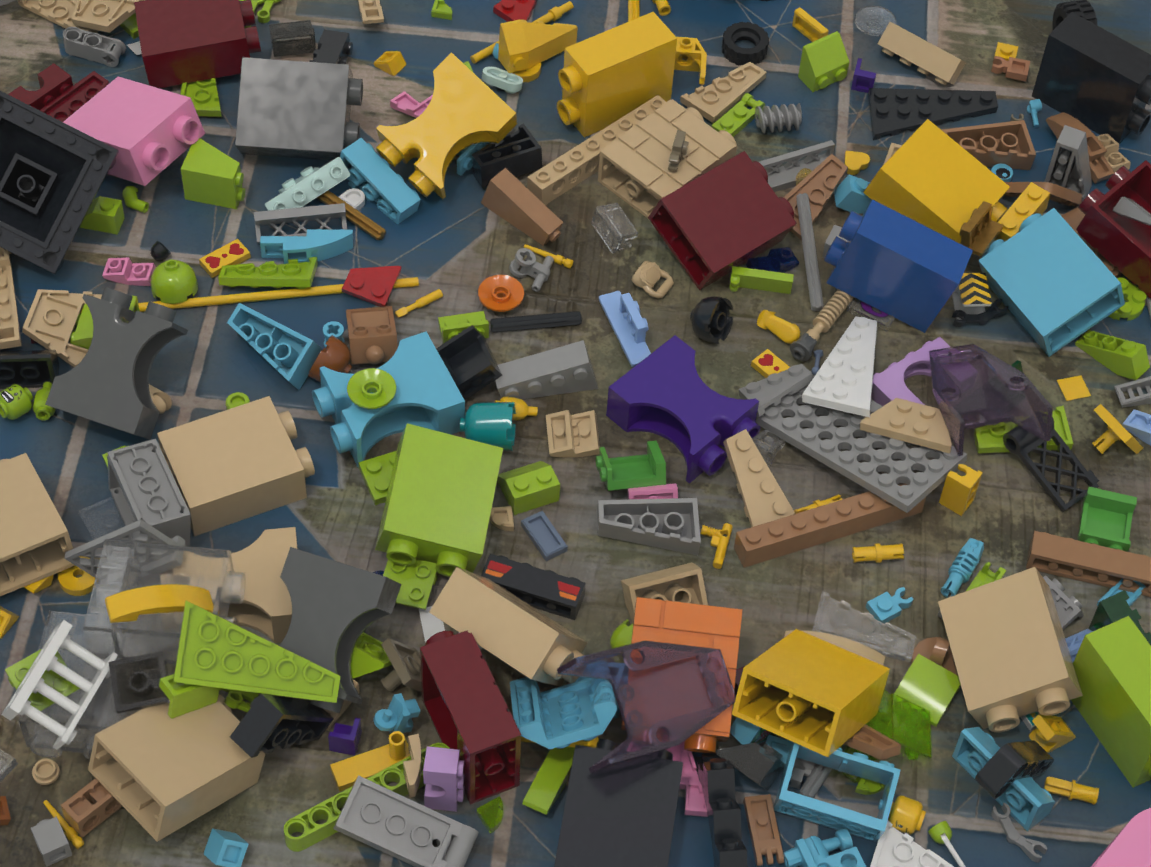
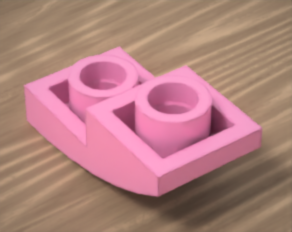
(125, 272)

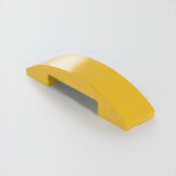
(155, 599)

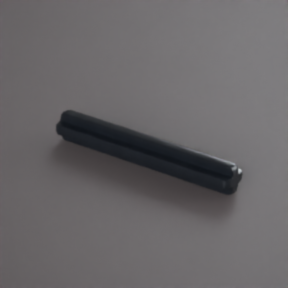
(535, 321)

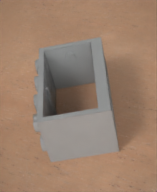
(147, 490)

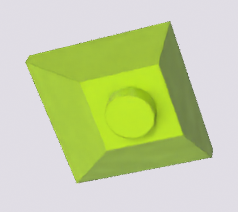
(368, 656)

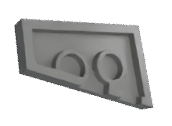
(775, 386)

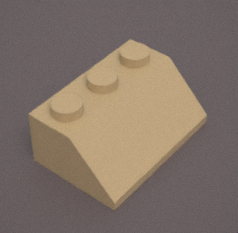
(675, 584)

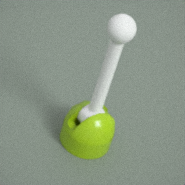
(942, 834)

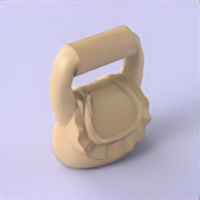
(648, 275)

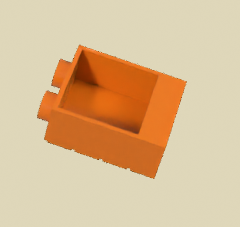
(698, 627)

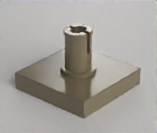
(405, 663)

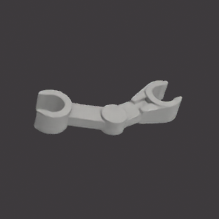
(1014, 837)

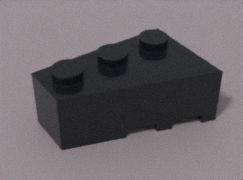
(516, 153)

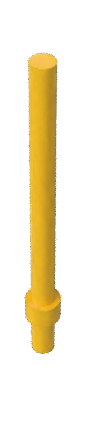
(552, 15)

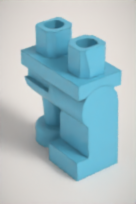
(814, 852)

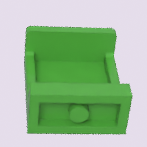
(632, 470)
(1106, 518)

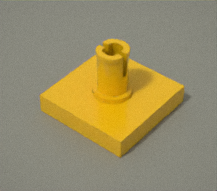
(1113, 433)

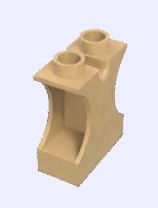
(266, 597)

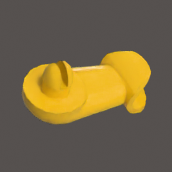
(783, 329)

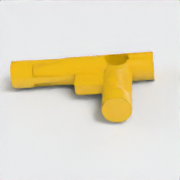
(718, 541)

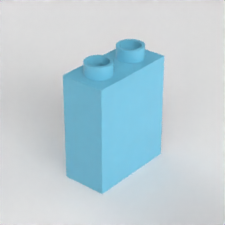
(1051, 281)

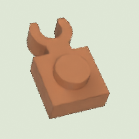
(1014, 68)

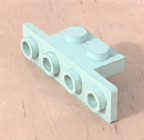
(309, 185)

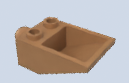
(371, 334)

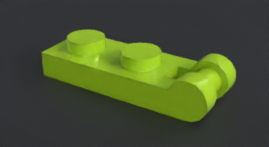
(738, 116)

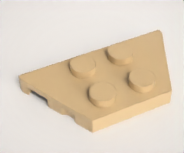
(910, 423)

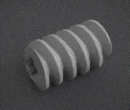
(778, 117)

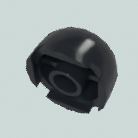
(711, 319)

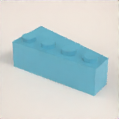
(379, 181)

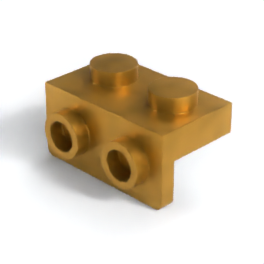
(980, 230)

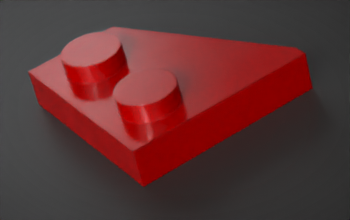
(514, 9)
(372, 283)

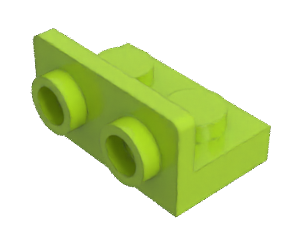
(455, 324)

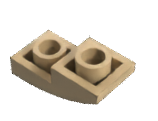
(1113, 155)

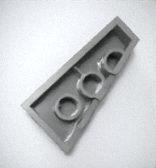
(548, 373)

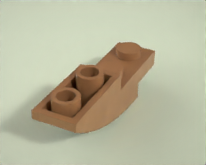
(1099, 166)

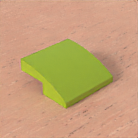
(929, 687)

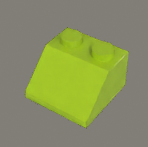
(823, 62)
(530, 487)

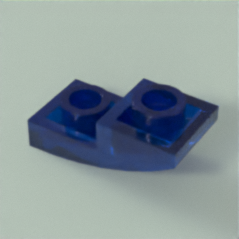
(778, 260)

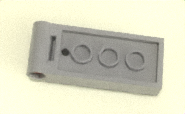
(404, 827)

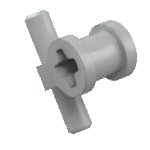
(531, 267)

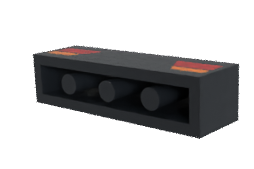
(536, 586)

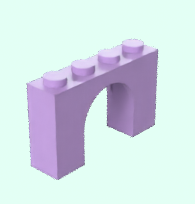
(891, 382)

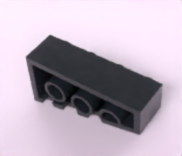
(333, 48)
(279, 722)

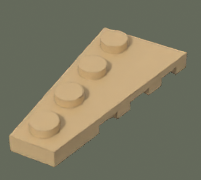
(56, 11)
(759, 489)

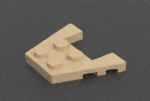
(102, 14)
(53, 321)

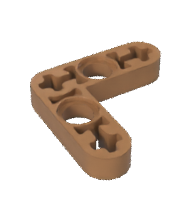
(1057, 193)

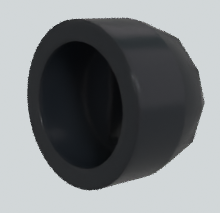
(159, 251)

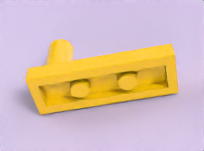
(370, 762)

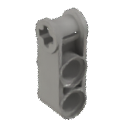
(93, 46)

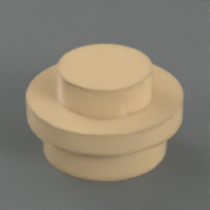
(45, 771)

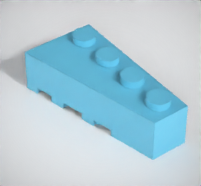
(281, 346)

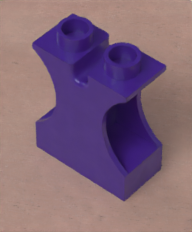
(672, 401)

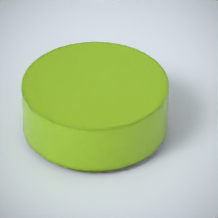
(236, 399)

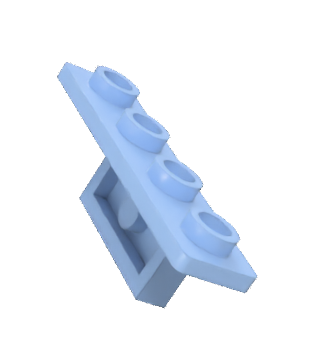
(627, 325)

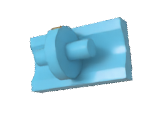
(398, 715)

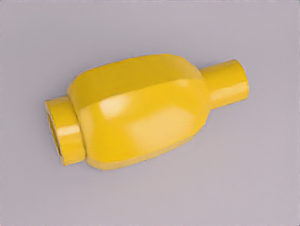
(522, 408)

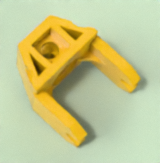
(696, 57)

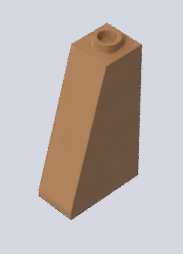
(521, 208)

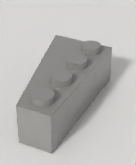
(652, 522)

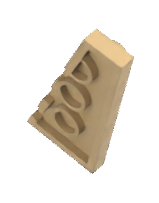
(724, 92)

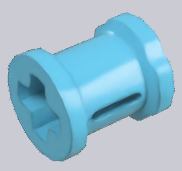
(336, 330)

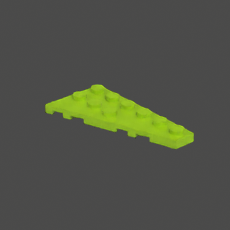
(230, 657)

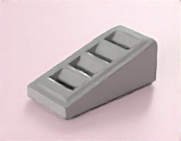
(1132, 210)
(1142, 399)

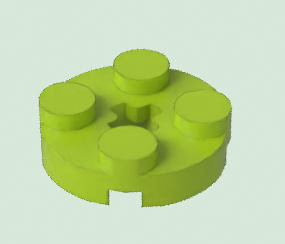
(1134, 302)

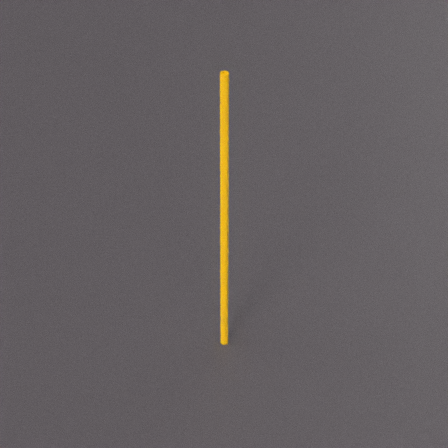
(267, 295)

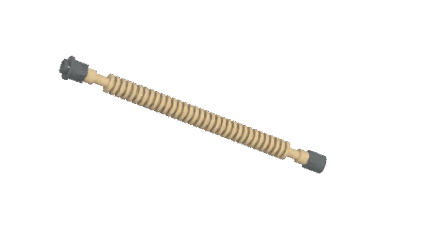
(823, 322)

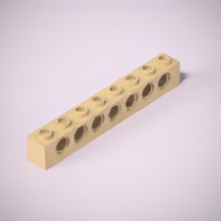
(583, 159)

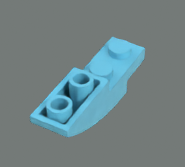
(317, 243)

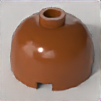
(335, 357)

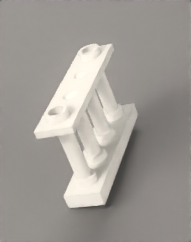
(34, 683)

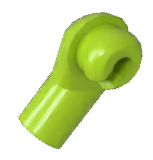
(132, 201)

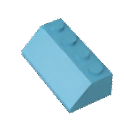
(1025, 797)

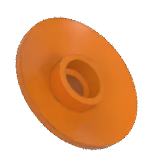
(501, 286)

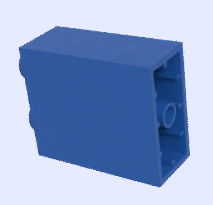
(896, 264)

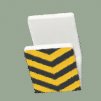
(972, 294)

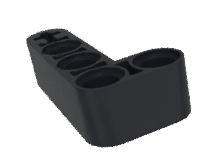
(1013, 762)

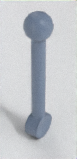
(817, 354)

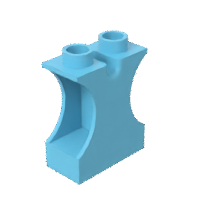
(423, 398)

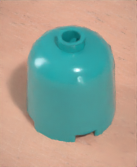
(490, 424)

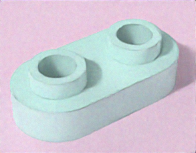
(502, 79)

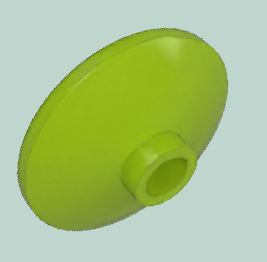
(371, 388)

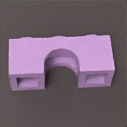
(443, 778)

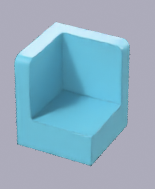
(225, 848)

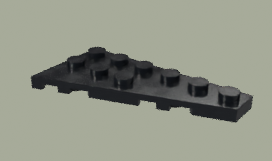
(909, 108)

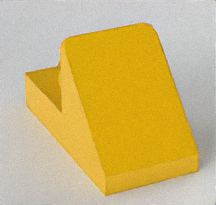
(1051, 732)

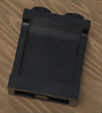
(469, 361)

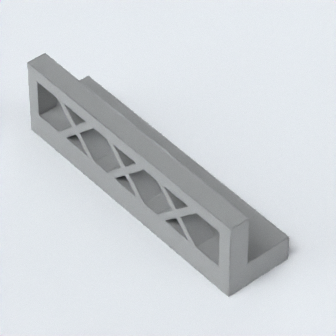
(785, 176)
(301, 214)

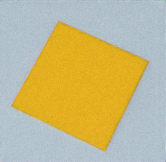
(1073, 388)

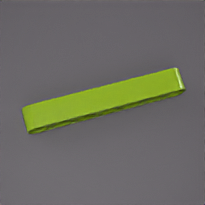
(330, 808)

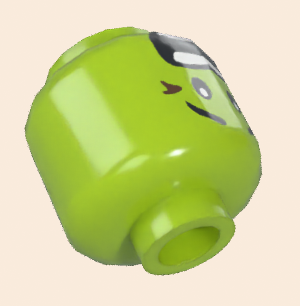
(15, 402)

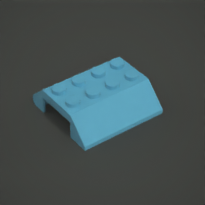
(563, 713)

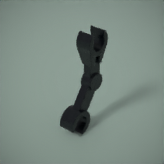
(981, 318)

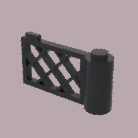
(1023, 442)

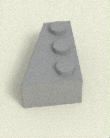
(1071, 162)

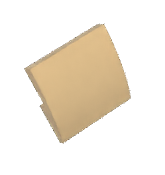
(572, 434)

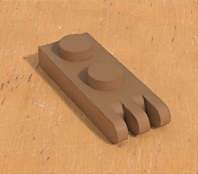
(763, 829)

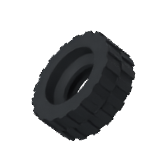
(749, 32)

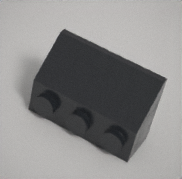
(28, 368)

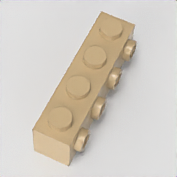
(921, 53)

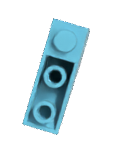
(850, 195)

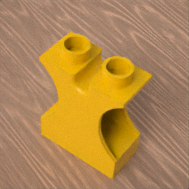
(458, 116)

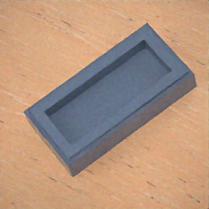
(544, 535)

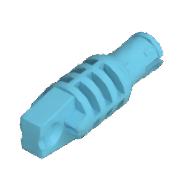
(963, 566)

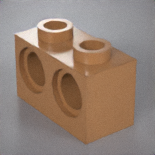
(89, 807)

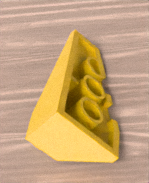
(528, 43)

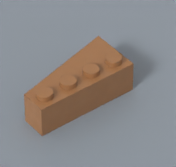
(997, 143)

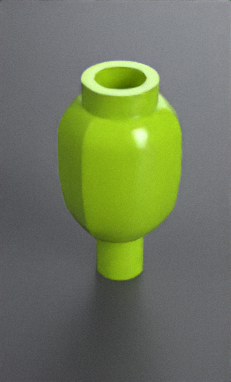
(41, 410)

